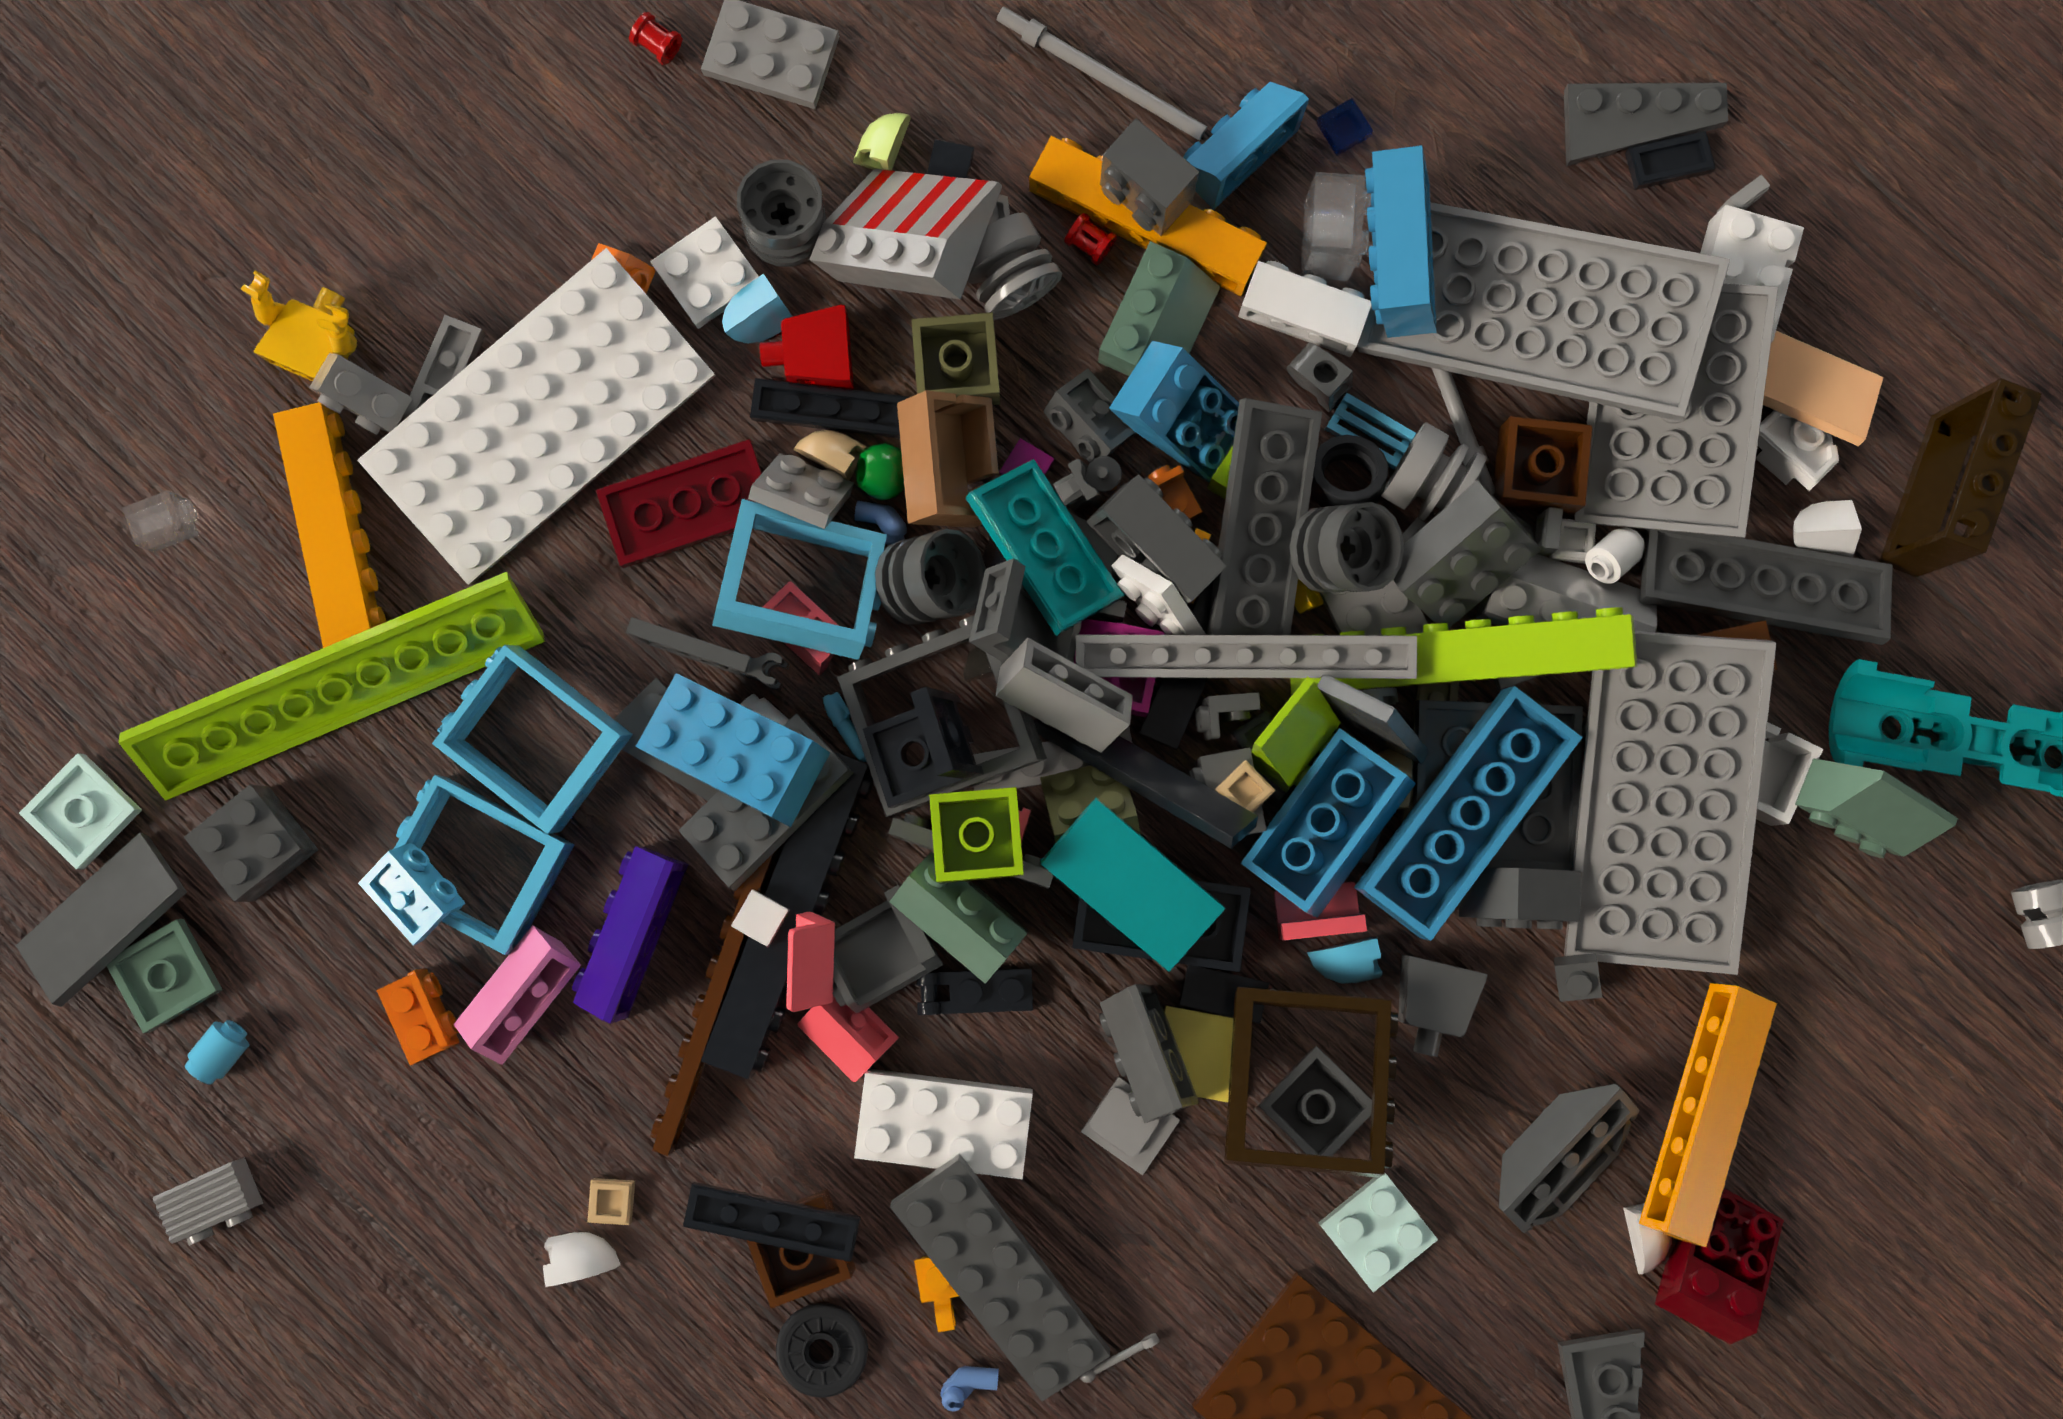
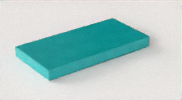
(1038, 531)
(1132, 884)

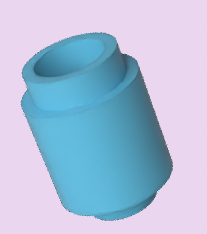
(217, 1051)

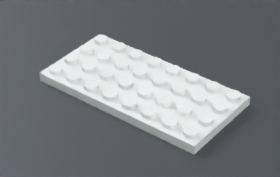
(536, 417)

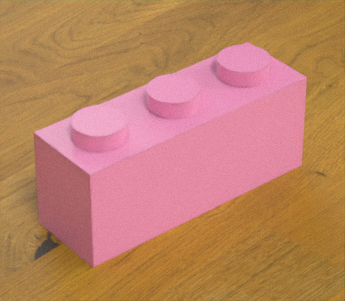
(517, 995)

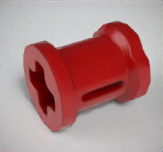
(655, 38)
(1098, 250)

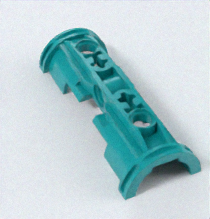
(1871, 695)

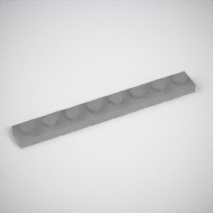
(1248, 656)

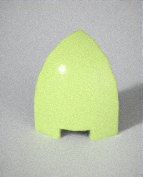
(882, 141)

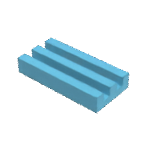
(1376, 417)

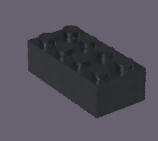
(1217, 947)

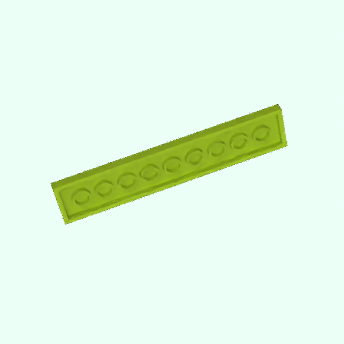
(331, 687)

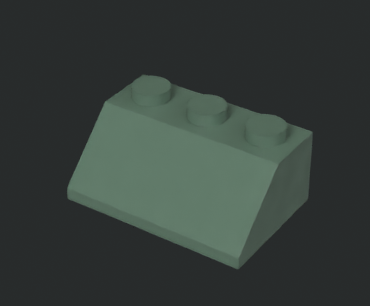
(1162, 304)
(1871, 808)
(959, 919)

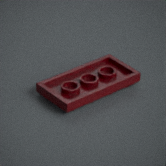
(678, 503)

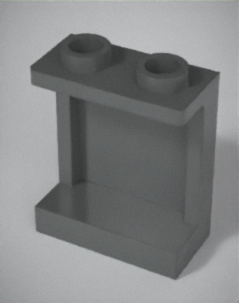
(1009, 616)
(879, 955)

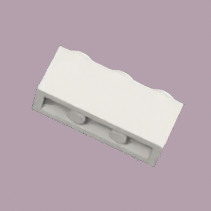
(1305, 307)

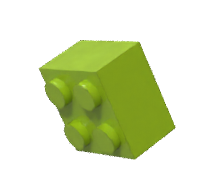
(976, 835)

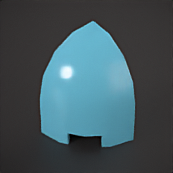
(755, 312)
(1348, 961)

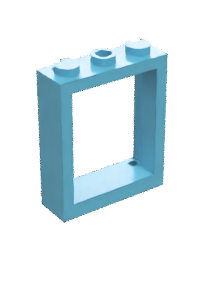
(789, 627)
(478, 698)
(536, 888)

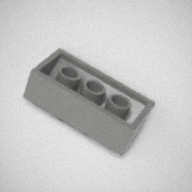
(1553, 587)

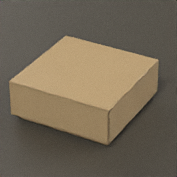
(1245, 787)
(611, 1201)

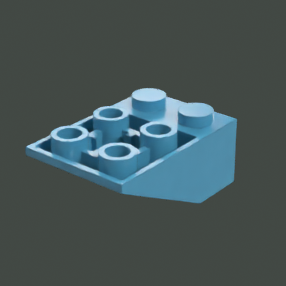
(1179, 408)

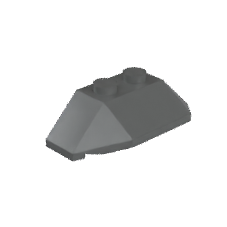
(1563, 1153)

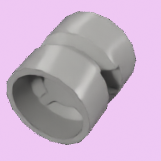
(2043, 912)

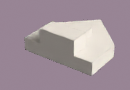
(1795, 450)

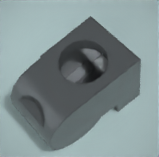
(1321, 375)

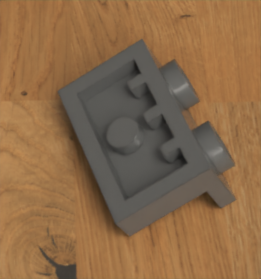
(1084, 417)
(1230, 707)

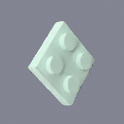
(80, 811)
(1378, 1231)

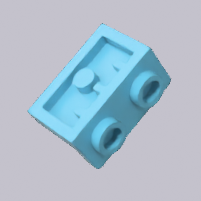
(411, 891)

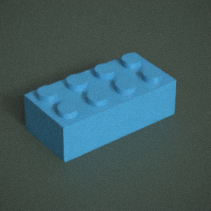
(1401, 242)
(733, 749)
(1328, 823)

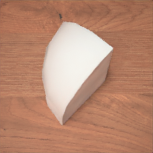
(1828, 528)
(1647, 1244)
(577, 1257)

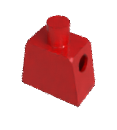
(814, 349)

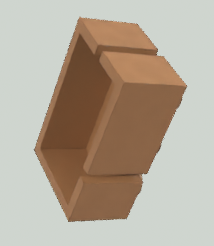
(943, 450)

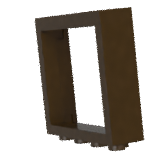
(2001, 420)
(1383, 1070)

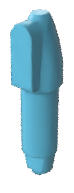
(840, 718)

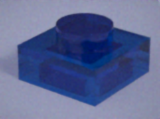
(1344, 126)

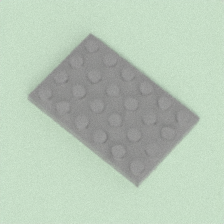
(1697, 470)

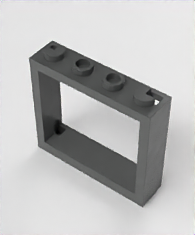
(1030, 750)

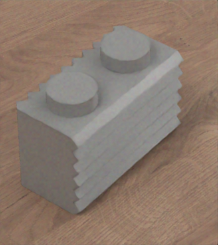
(207, 1200)

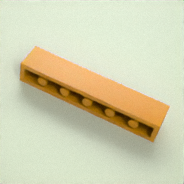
(1219, 249)
(328, 521)
(1708, 1114)

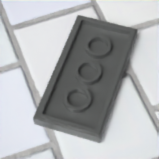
(100, 919)

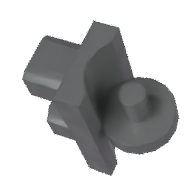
(1088, 482)

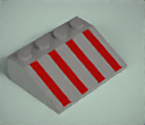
(908, 232)

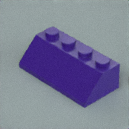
(629, 934)

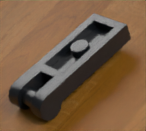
(1003, 992)

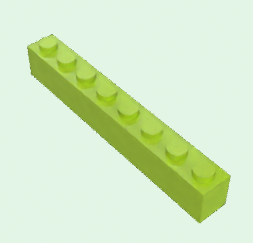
(1512, 649)

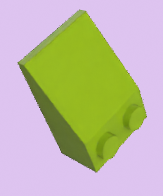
(1295, 736)

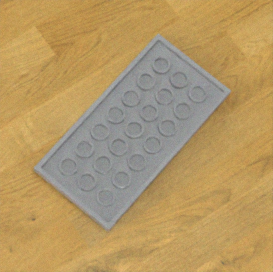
(1563, 312)
(1671, 802)

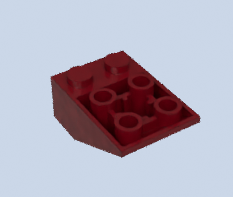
(1726, 1281)

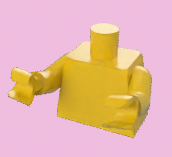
(299, 333)

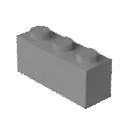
(1064, 695)

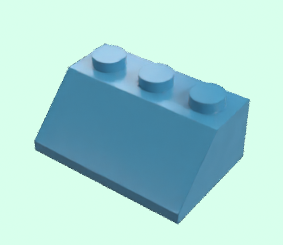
(1245, 140)

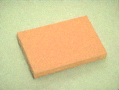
(1820, 389)

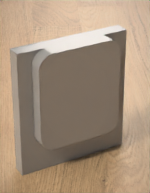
(1125, 1134)

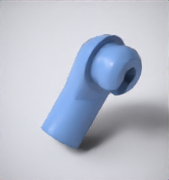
(885, 517)
(964, 1382)

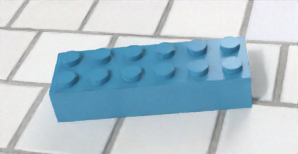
(1468, 812)

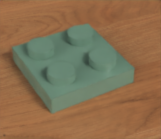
(163, 976)

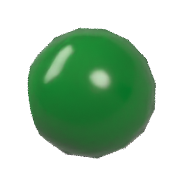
(880, 472)

